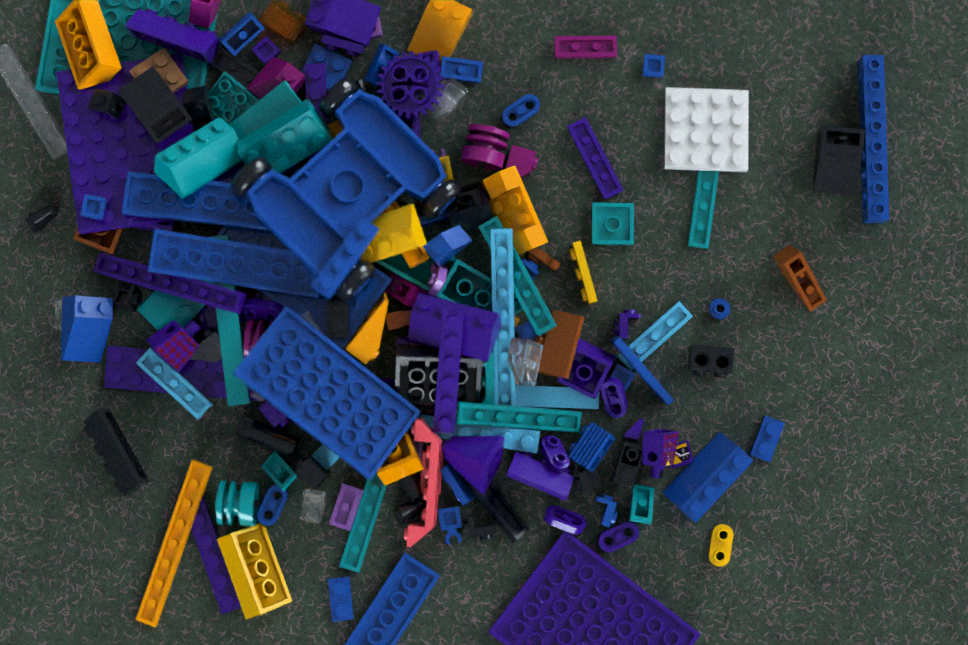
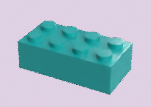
(287, 138)

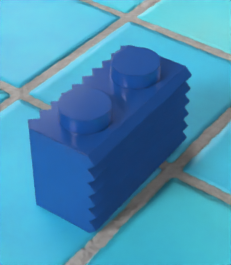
(241, 33)
(591, 446)

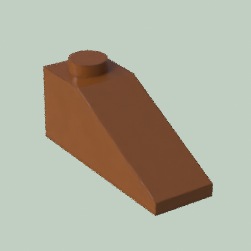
(799, 275)

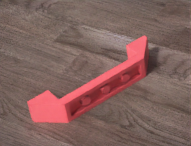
(424, 433)

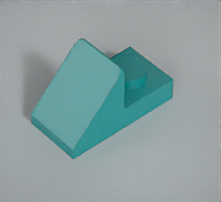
(279, 470)
(641, 504)

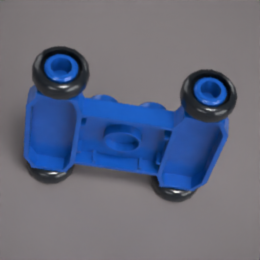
(347, 180)

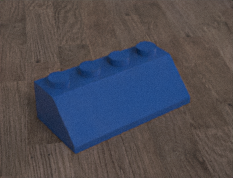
(707, 477)

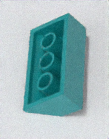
(198, 158)
(163, 308)

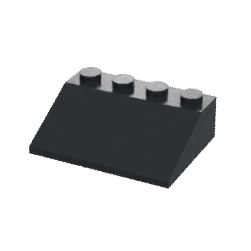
(417, 376)

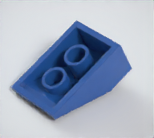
(85, 327)

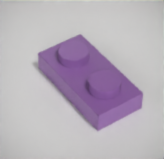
(346, 507)

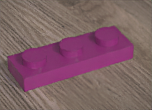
(585, 46)

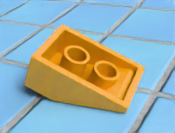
(440, 27)
(367, 338)
(401, 461)

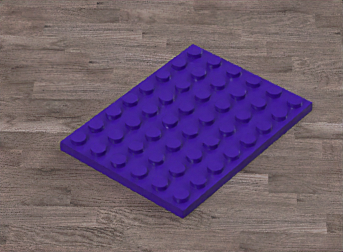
(107, 148)
(586, 601)

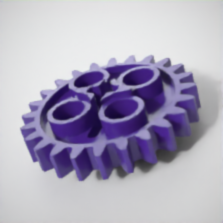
(408, 104)

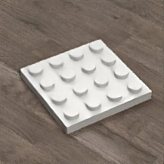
(706, 129)

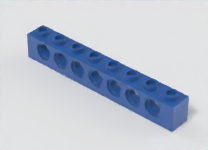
(874, 157)

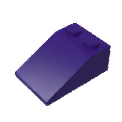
(343, 19)

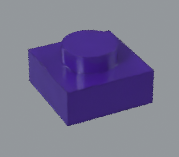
(265, 50)

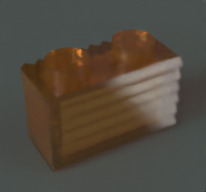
(283, 21)

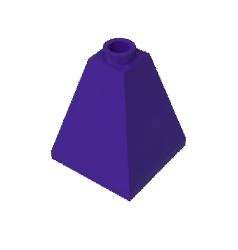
(475, 458)

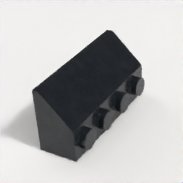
(115, 450)

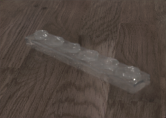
(32, 103)

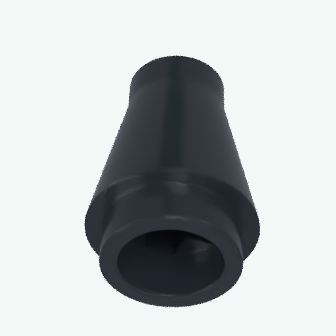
(40, 218)
(411, 486)
(407, 511)

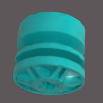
(234, 503)

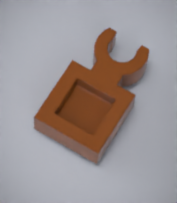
(538, 255)

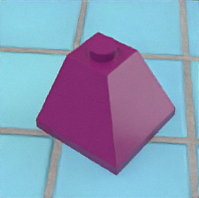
(274, 74)

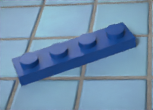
(345, 258)

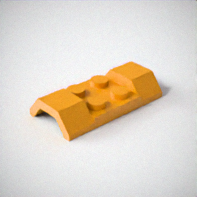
(514, 209)

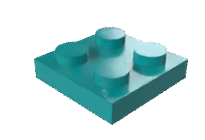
(613, 224)

